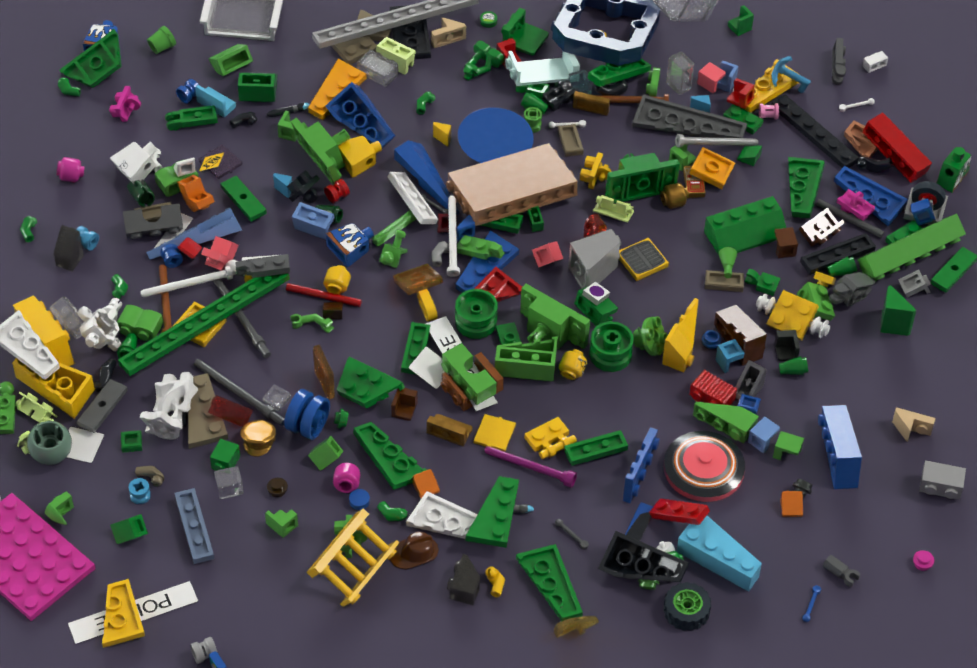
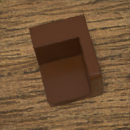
(786, 242)
(404, 404)

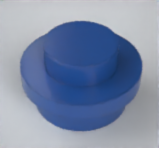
(711, 339)

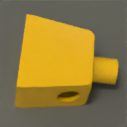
(359, 154)

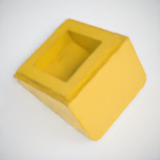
(442, 132)

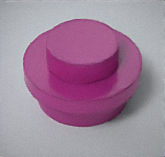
(923, 560)

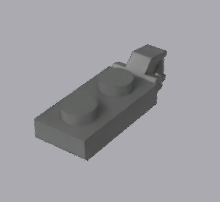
(264, 266)

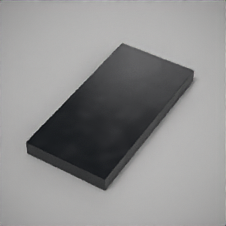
(413, 36)

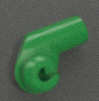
(66, 89)
(421, 102)
(28, 222)
(121, 286)

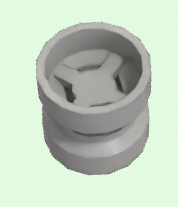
(208, 647)

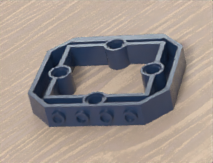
(594, 43)

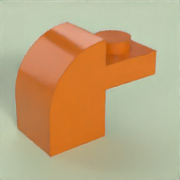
(194, 193)

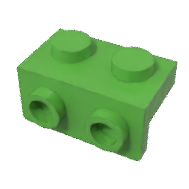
(819, 295)

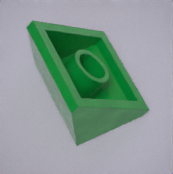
(897, 314)

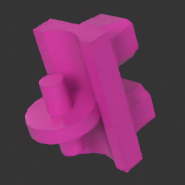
(125, 105)
(855, 204)

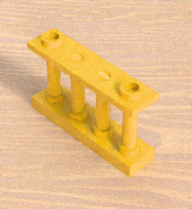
(333, 553)

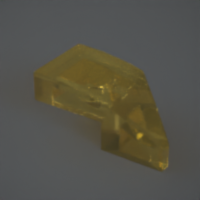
(580, 623)

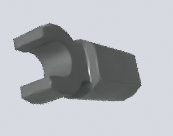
(841, 570)

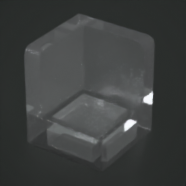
(229, 482)

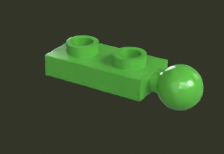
(7, 408)

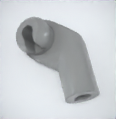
(442, 247)

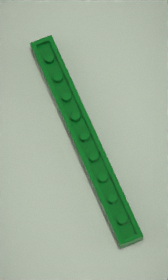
(199, 322)

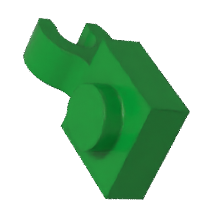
(765, 283)

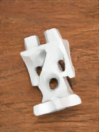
(170, 396)

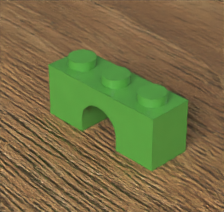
(476, 386)

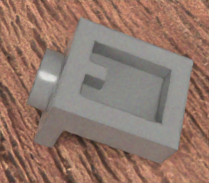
(914, 283)

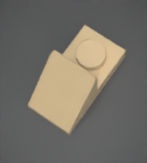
(449, 33)
(910, 421)

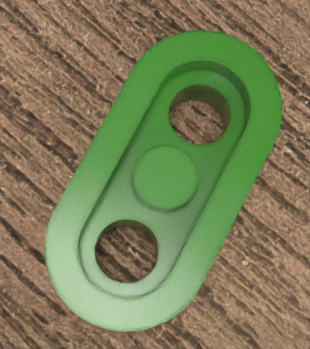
(654, 76)

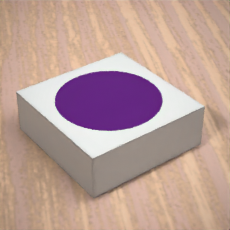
(596, 293)

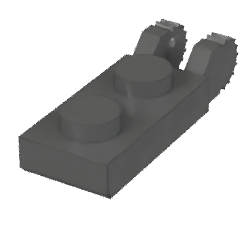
(838, 61)

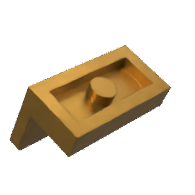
(448, 429)

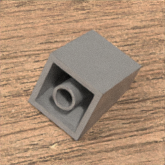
(594, 257)

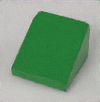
(750, 154)

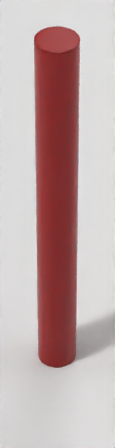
(323, 294)

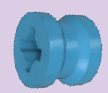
(142, 495)

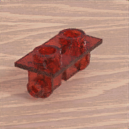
(230, 411)

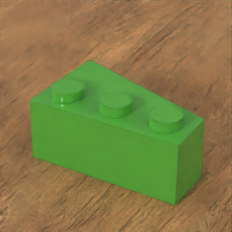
(527, 360)

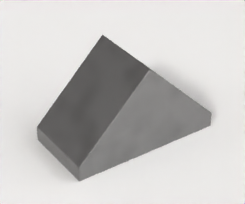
(751, 380)

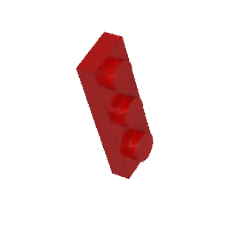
(679, 511)

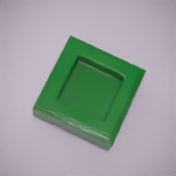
(131, 441)

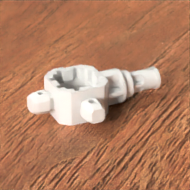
(101, 326)

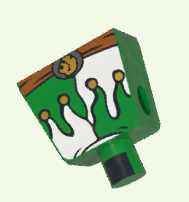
(959, 163)

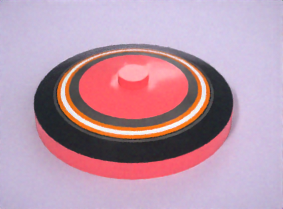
(704, 466)

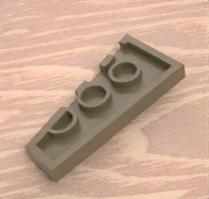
(203, 426)

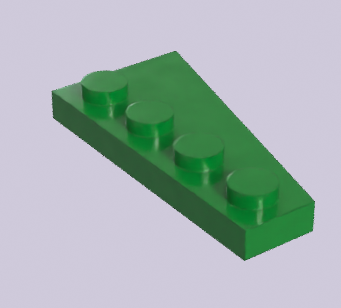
(612, 73)
(804, 184)
(388, 457)
(496, 514)
(551, 578)

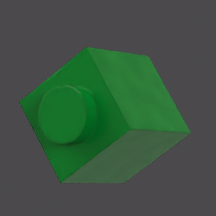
(224, 455)

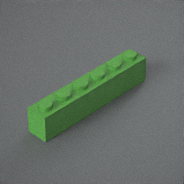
(912, 246)

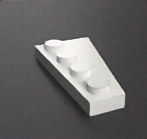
(441, 516)

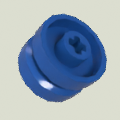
(307, 414)

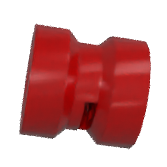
(336, 191)

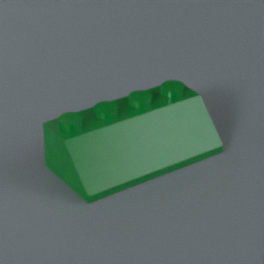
(745, 225)

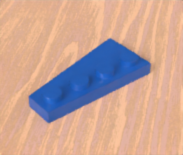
(886, 202)
(480, 268)

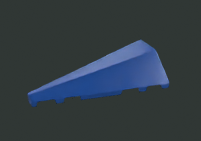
(418, 163)

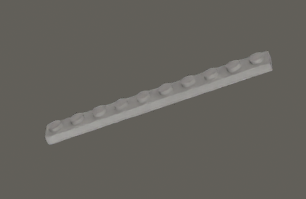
(387, 21)

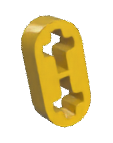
(427, 305)

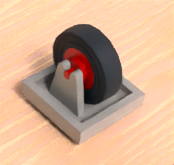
(930, 191)

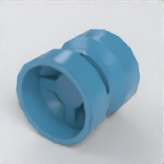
(88, 239)

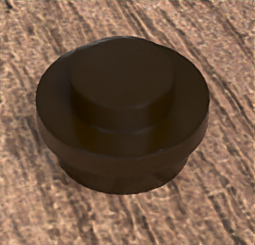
(277, 487)

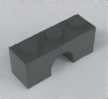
(169, 221)

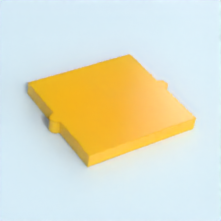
(494, 432)

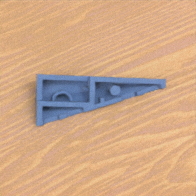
(217, 225)

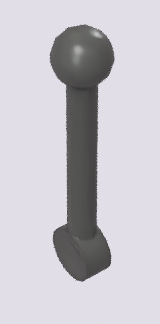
(445, 211)
(583, 543)

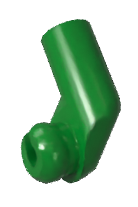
(392, 514)

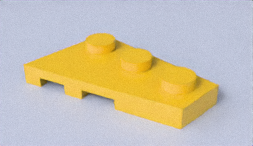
(122, 616)

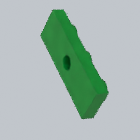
(243, 198)
(954, 269)

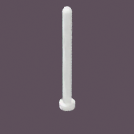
(452, 270)
(188, 282)

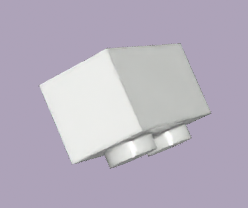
(875, 61)

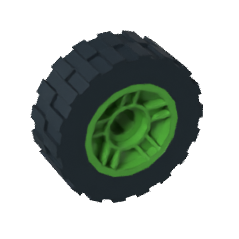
(683, 596)

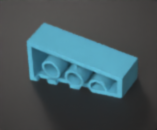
(719, 553)

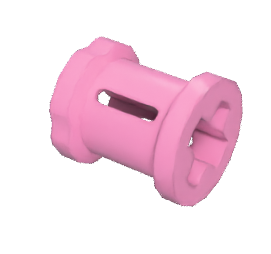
(769, 111)

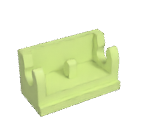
(398, 52)

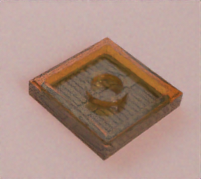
(417, 279)
(323, 372)

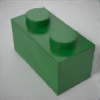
(535, 219)

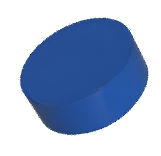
(359, 499)

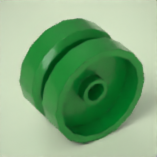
(476, 313)
(611, 346)

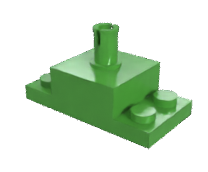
(322, 147)
(551, 319)

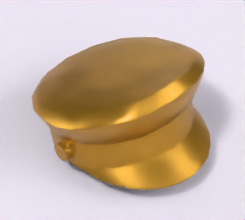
(258, 437)

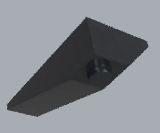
(638, 560)

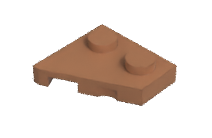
(859, 140)

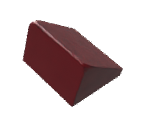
(443, 223)

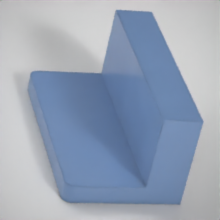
(312, 220)

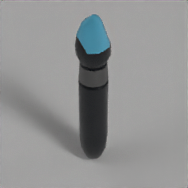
(294, 108)

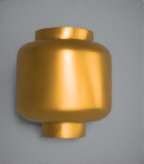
(674, 195)

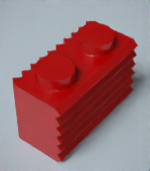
(713, 390)

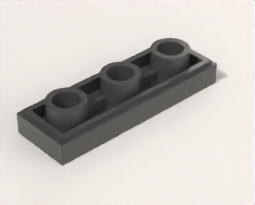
(102, 406)

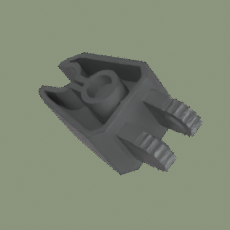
(852, 288)

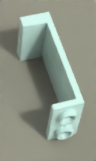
(541, 70)

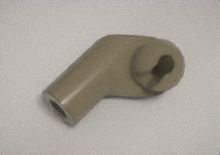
(151, 471)

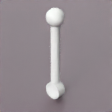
(842, 107)
(581, 123)

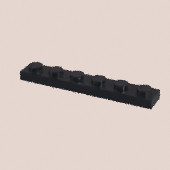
(815, 132)

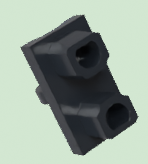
(561, 93)
(303, 187)

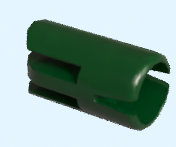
(141, 193)

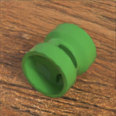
(533, 117)

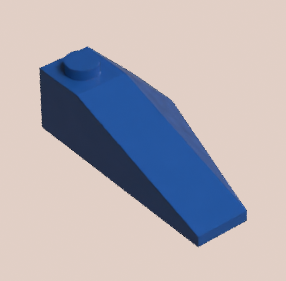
(358, 112)

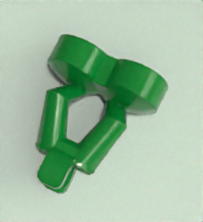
(484, 52)

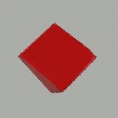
(190, 248)

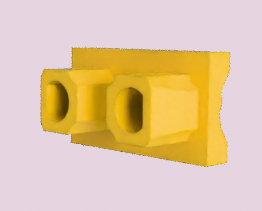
(596, 171)

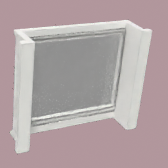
(241, 18)

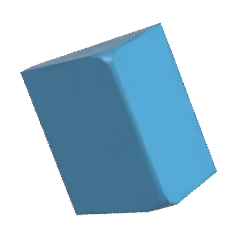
(701, 103)
(281, 183)

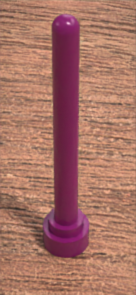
(568, 477)

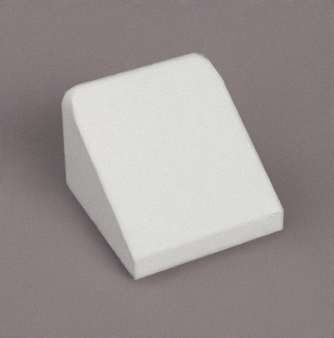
(185, 167)

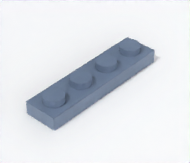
(194, 526)

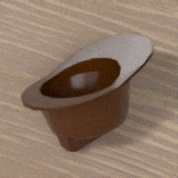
(415, 550)

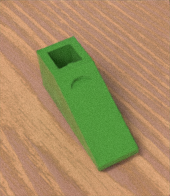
(726, 418)

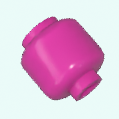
(69, 169)
(346, 477)

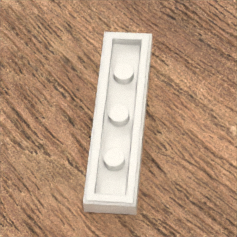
(412, 198)

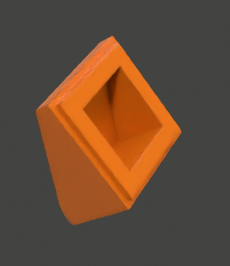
(425, 482)
(792, 504)

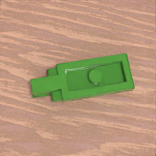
(479, 248)

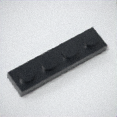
(849, 248)

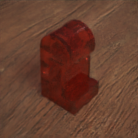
(594, 225)

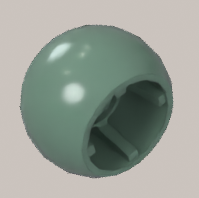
(47, 435)

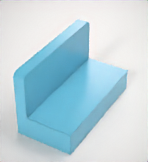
(211, 97)

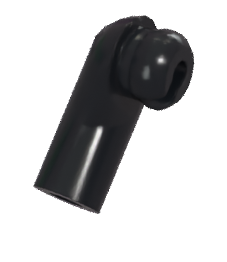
(239, 119)

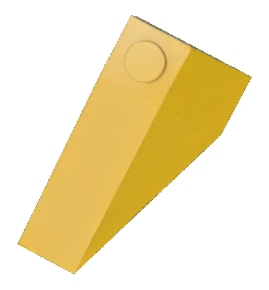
(680, 340)

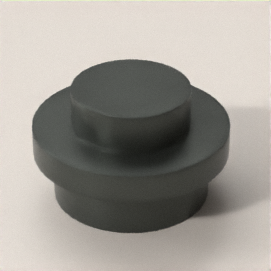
(802, 485)

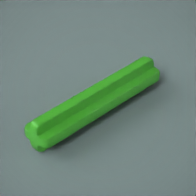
(389, 231)

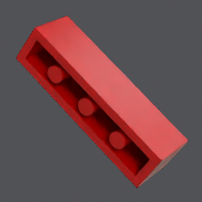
(897, 146)

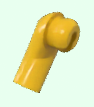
(496, 580)

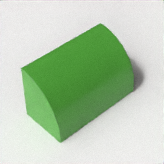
(231, 59)

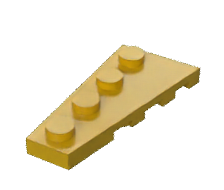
(764, 89)

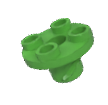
(651, 336)

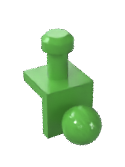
(392, 252)

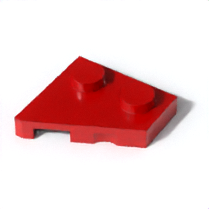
(500, 285)

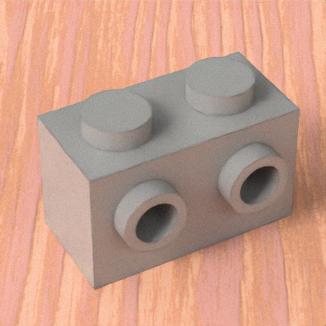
(942, 480)

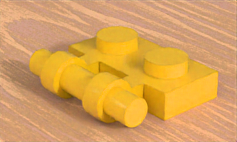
(548, 433)

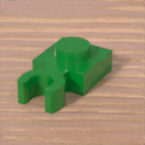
(537, 89)

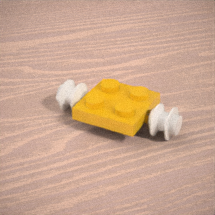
(792, 314)

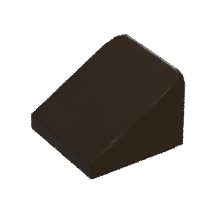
(333, 310)

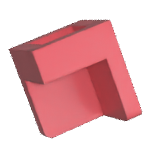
(709, 76)
(547, 254)

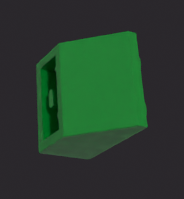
(257, 87)

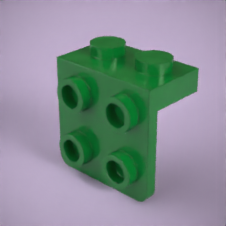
(527, 37)

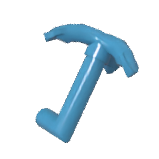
(780, 68)

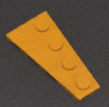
(339, 77)

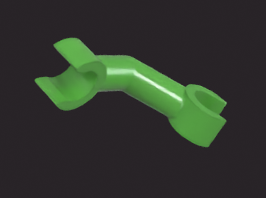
(325, 323)

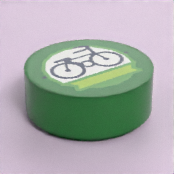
(488, 19)

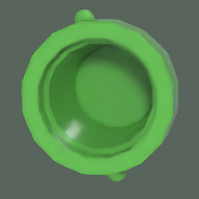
(161, 40)

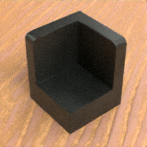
(786, 345)

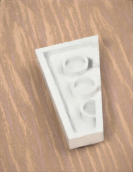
(26, 346)

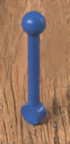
(816, 590)

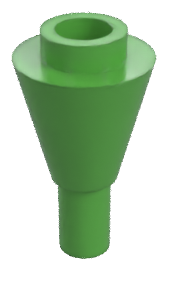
(727, 257)

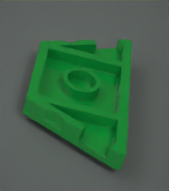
(95, 62)
(365, 384)

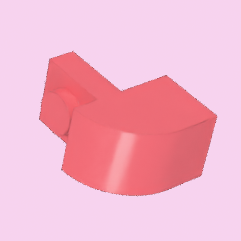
(220, 253)

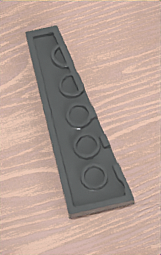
(676, 118)

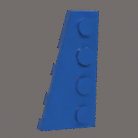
(638, 467)

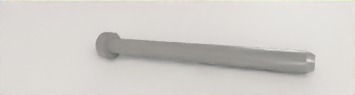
(680, 141)

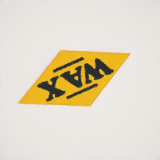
(211, 161)

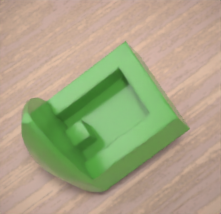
(58, 507)

